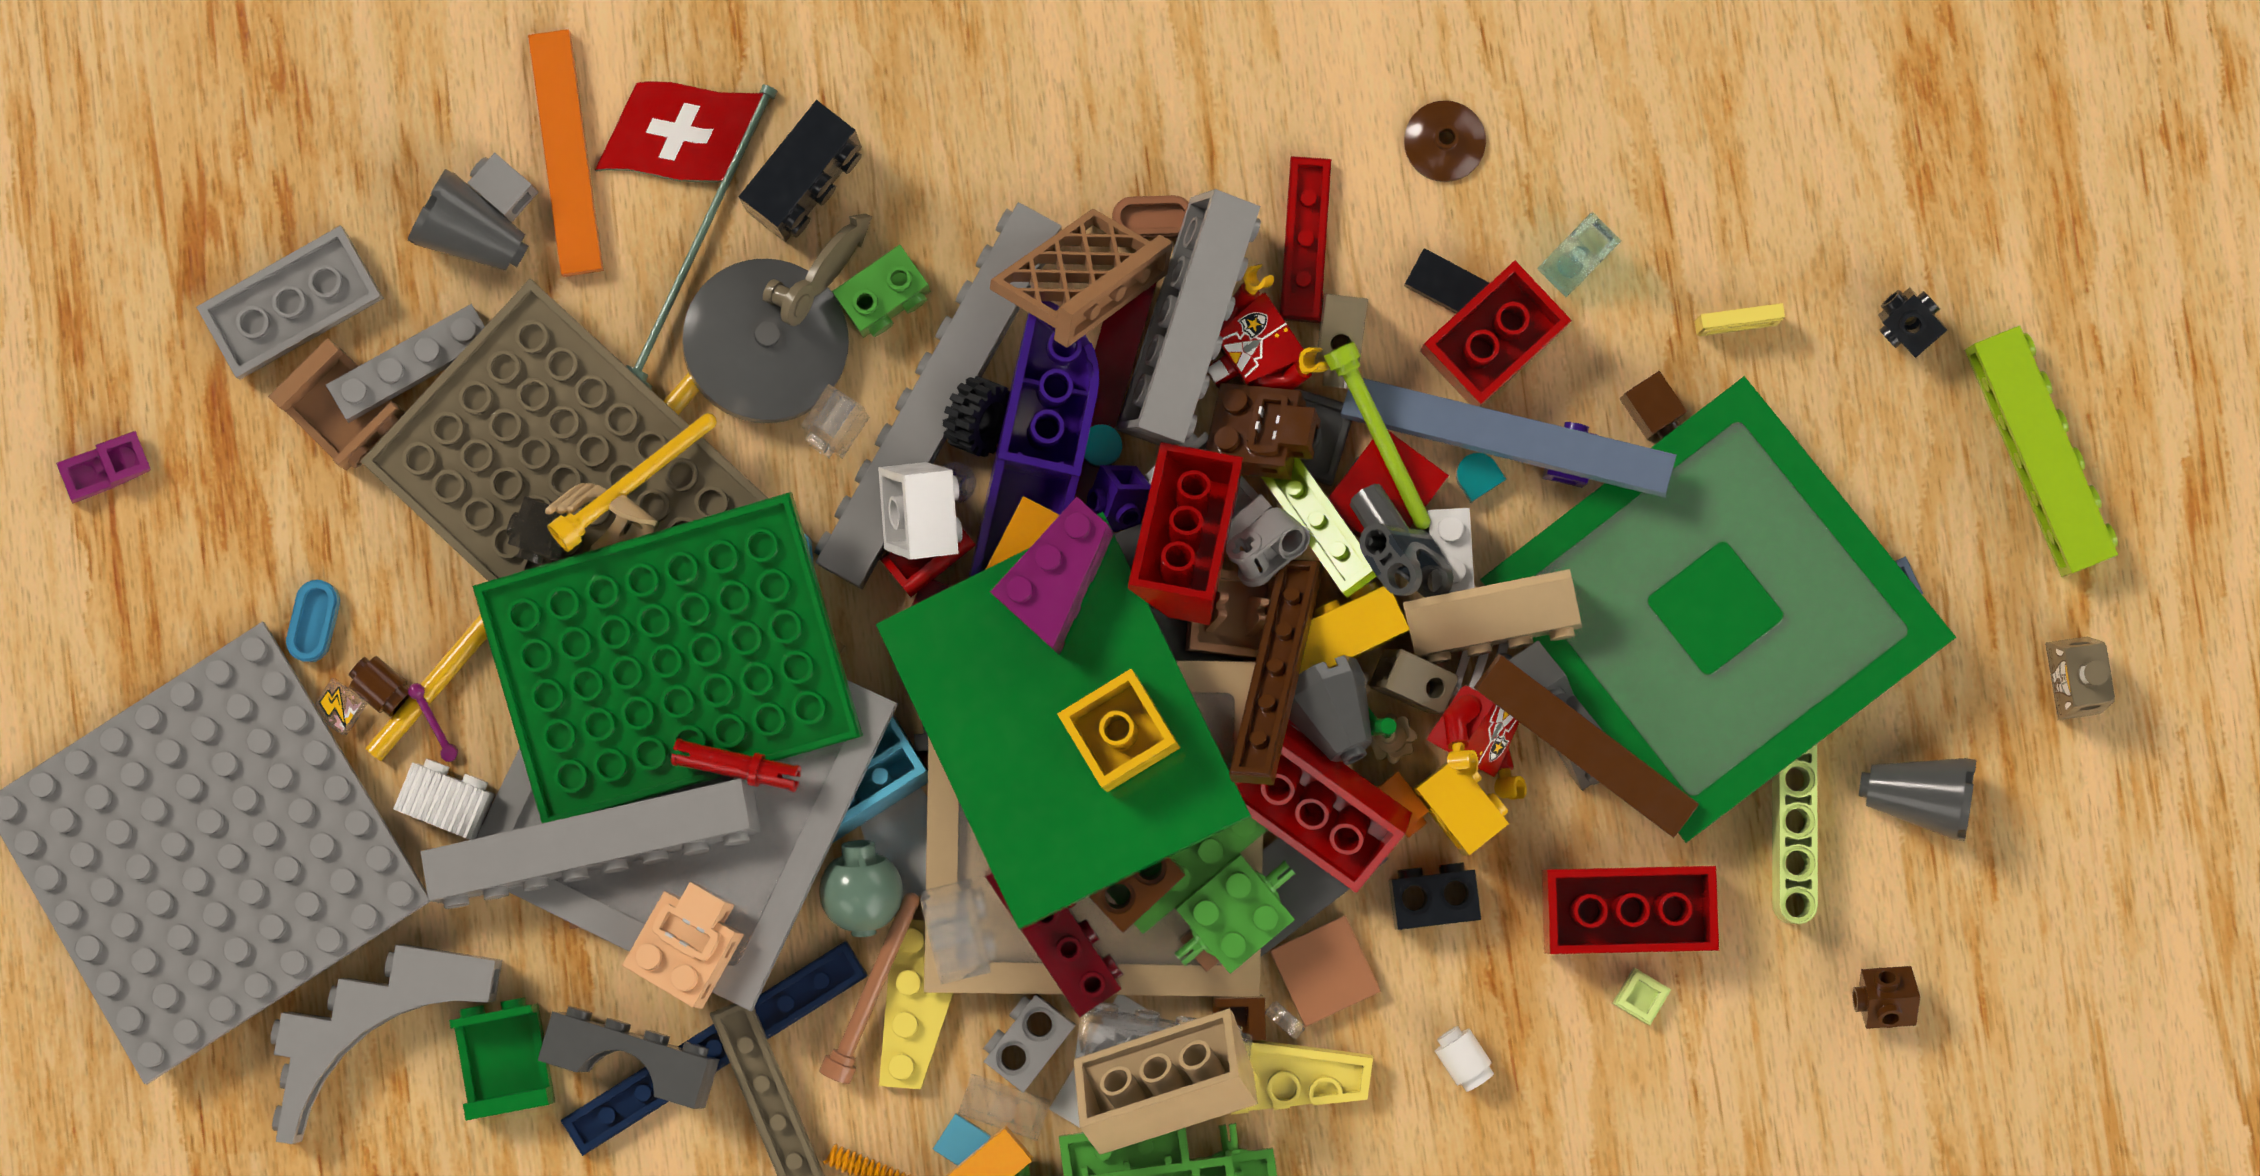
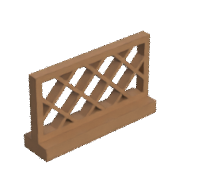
(1106, 290)

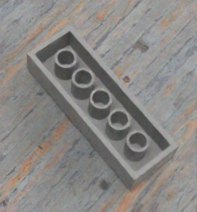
(1189, 318)

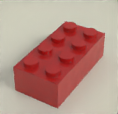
(1630, 910)

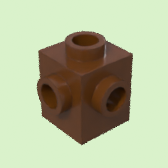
(1887, 997)

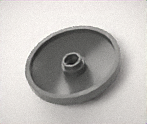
(752, 359)

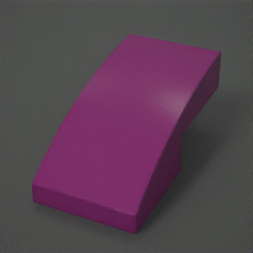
(104, 467)

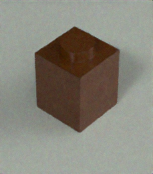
(1654, 406)

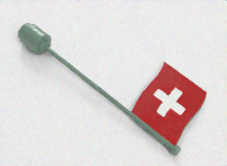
(683, 137)

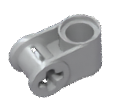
(1267, 543)

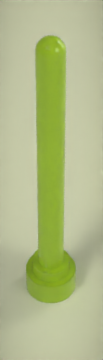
(1345, 363)

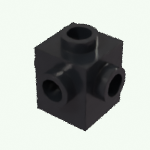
(1917, 333)

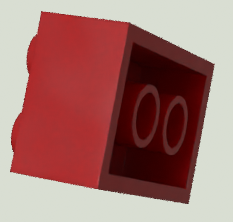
(1495, 335)

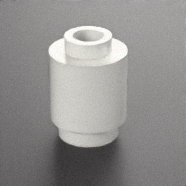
(1464, 1058)

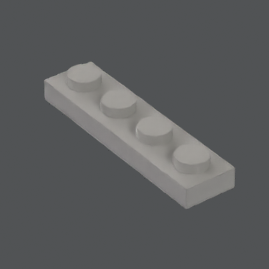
(405, 364)

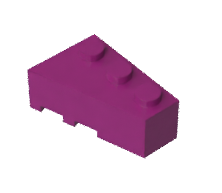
(1055, 573)

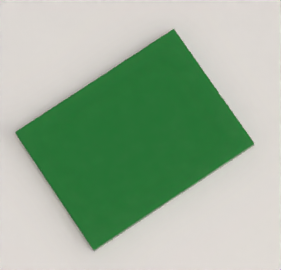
(664, 639)
(1031, 800)

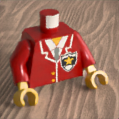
(1260, 343)
(1479, 738)

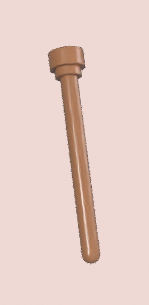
(840, 1064)

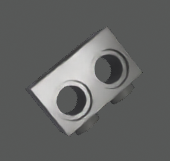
(1036, 1048)

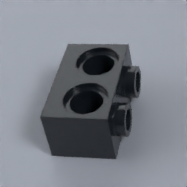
(1435, 907)

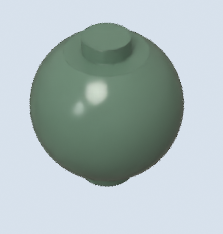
(861, 889)

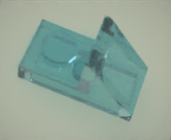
(1579, 254)

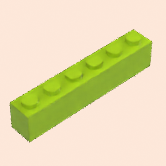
(2041, 451)

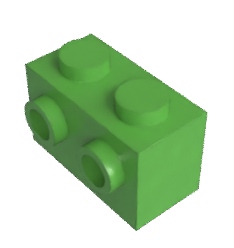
(882, 292)

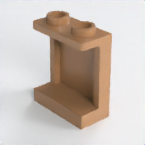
(311, 406)

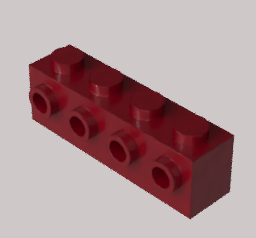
(1071, 956)

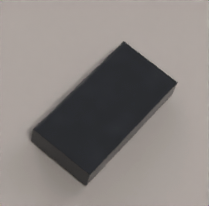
(1443, 281)

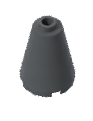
(467, 226)
(1923, 793)

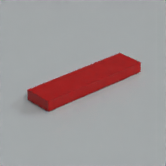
(1305, 239)

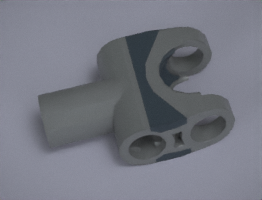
(1395, 547)

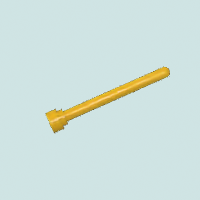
(569, 529)

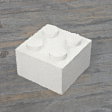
(919, 510)

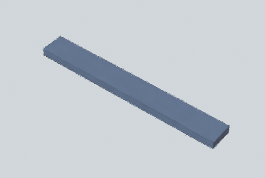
(1518, 438)

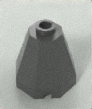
(1333, 709)

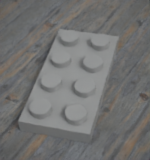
(289, 302)

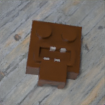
(1263, 428)

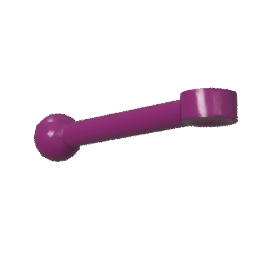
(449, 751)

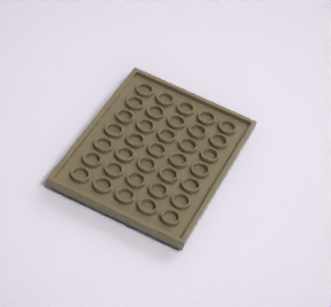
(531, 417)

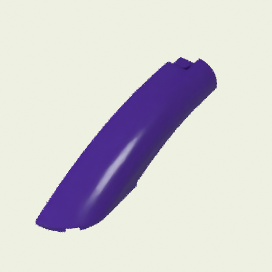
(1041, 431)

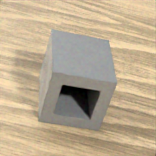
(501, 186)

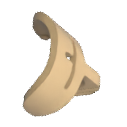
(622, 506)

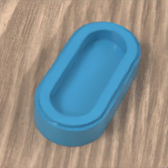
(313, 621)

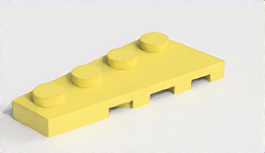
(911, 1015)
(1306, 1075)

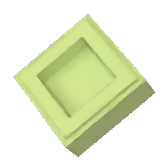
(1641, 996)

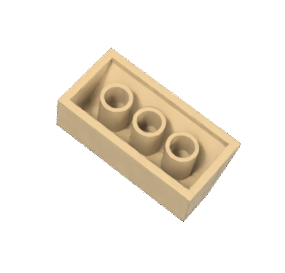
(1493, 616)
(1163, 1082)

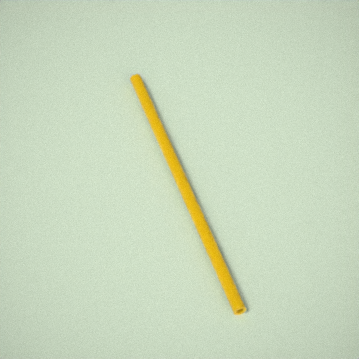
(473, 637)

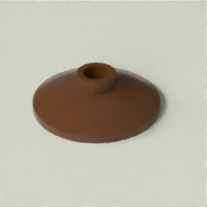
(1439, 160)

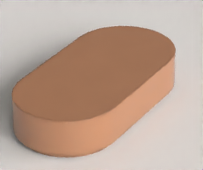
(1151, 215)

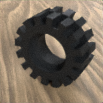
(976, 416)

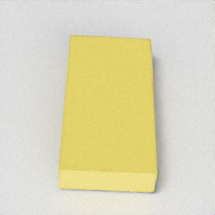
(1739, 319)

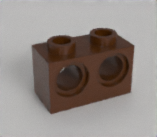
(1143, 894)

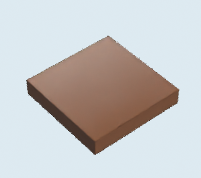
(1325, 971)

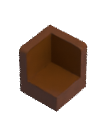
(1248, 1013)

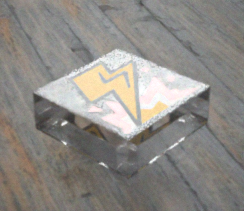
(340, 706)

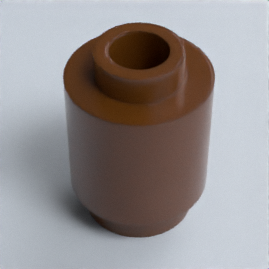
(379, 685)

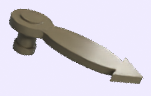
(798, 299)

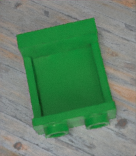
(501, 1059)

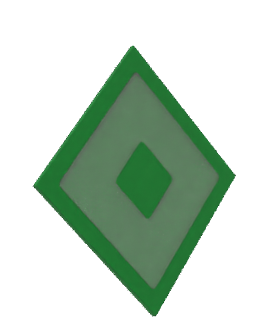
(1732, 610)

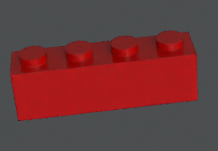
(1185, 531)
(1327, 812)

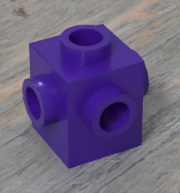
(1120, 494)

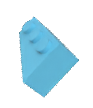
(890, 777)

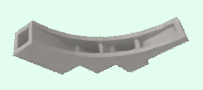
(358, 1006)

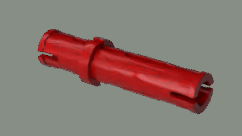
(754, 768)

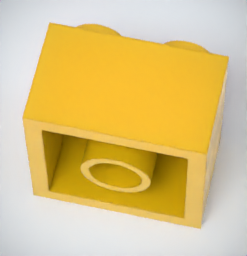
(1118, 730)
(1462, 808)

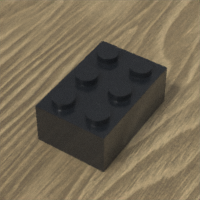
(802, 172)

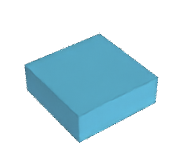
(960, 1140)

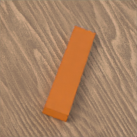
(565, 153)

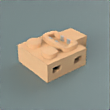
(685, 944)

